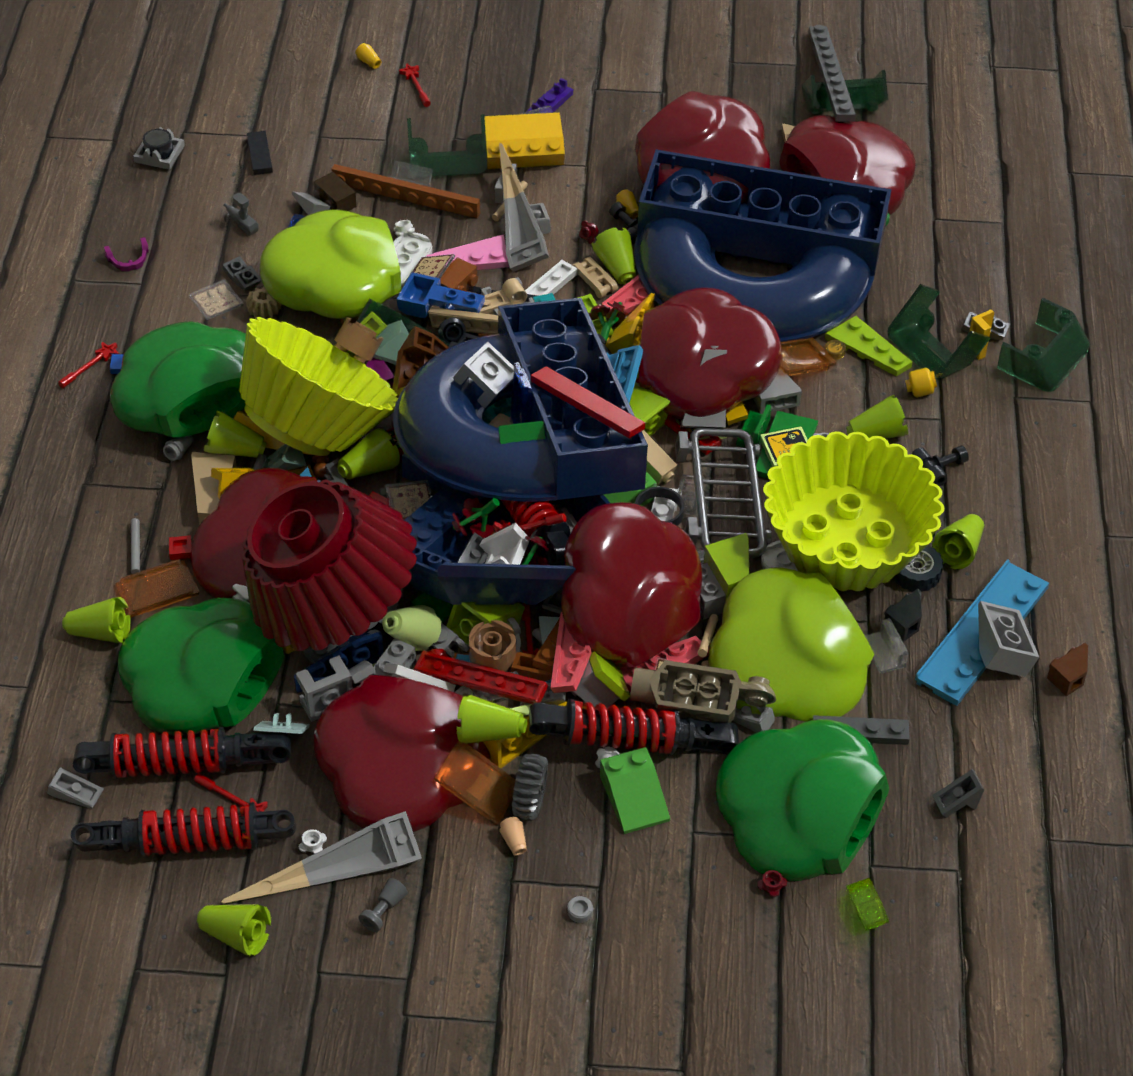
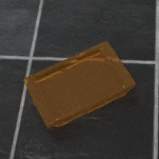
(804, 357)
(157, 587)
(477, 781)

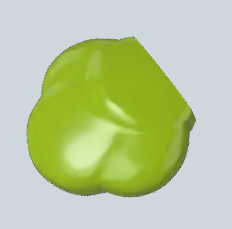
(331, 264)
(797, 638)

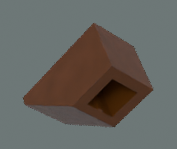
(1070, 670)

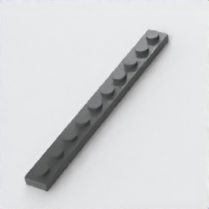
(831, 74)

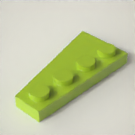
(870, 345)

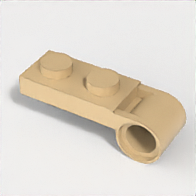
(511, 294)

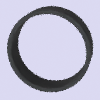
(665, 493)

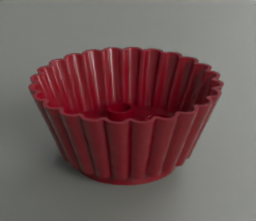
(324, 564)

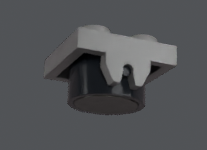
(159, 148)

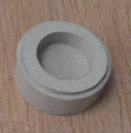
(580, 909)

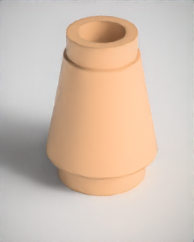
(513, 834)

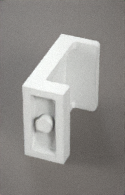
(505, 546)

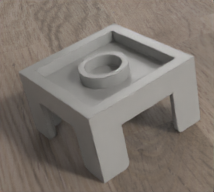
(489, 371)
(323, 692)

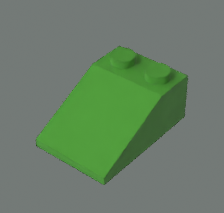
(634, 790)

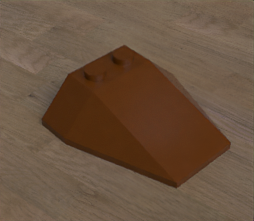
(413, 354)

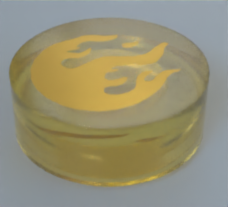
(835, 349)

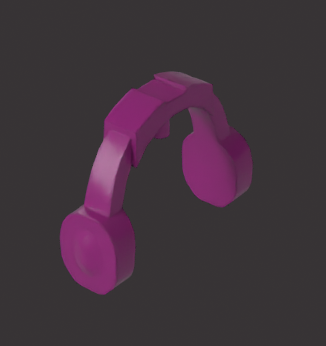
(131, 265)

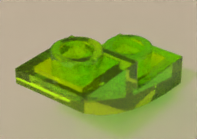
(867, 904)

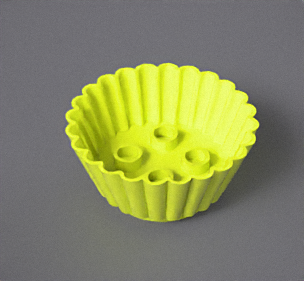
(309, 389)
(852, 508)

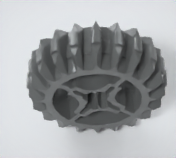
(530, 786)

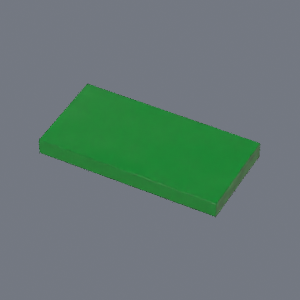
(782, 422)

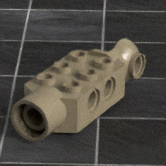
(698, 690)

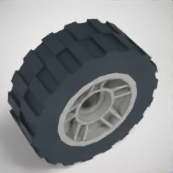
(922, 571)

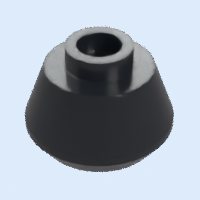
(451, 330)

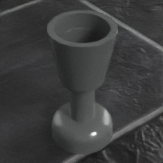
(390, 895)

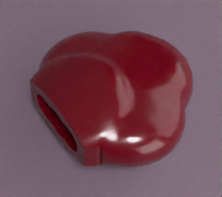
(704, 128)
(850, 153)
(675, 343)
(220, 536)
(631, 583)
(387, 746)

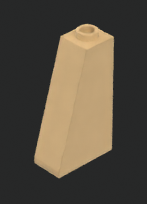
(659, 464)
(206, 486)

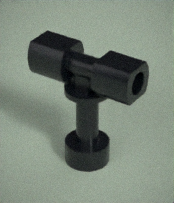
(618, 211)
(936, 464)

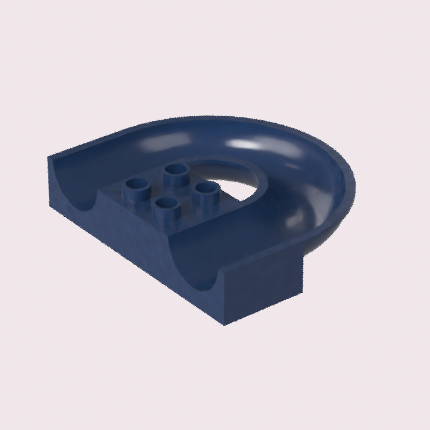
(812, 222)
(581, 457)

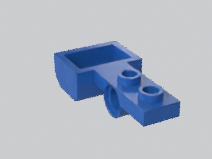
(425, 291)

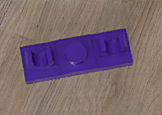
(554, 97)

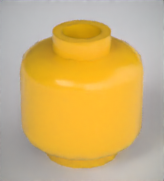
(921, 382)

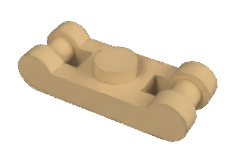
(595, 276)

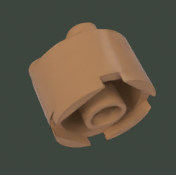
(358, 340)
(492, 645)

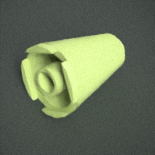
(414, 626)

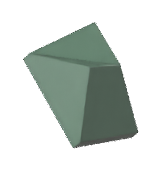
(393, 339)
(285, 458)

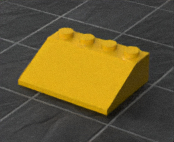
(527, 138)

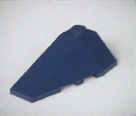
(352, 652)

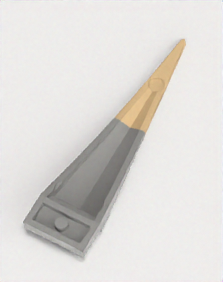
(523, 235)
(368, 851)

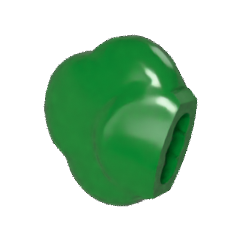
(179, 379)
(198, 666)
(802, 797)

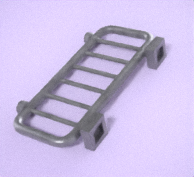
(752, 450)

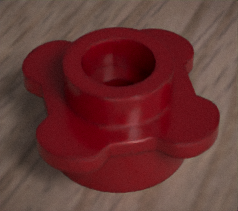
(588, 231)
(772, 877)

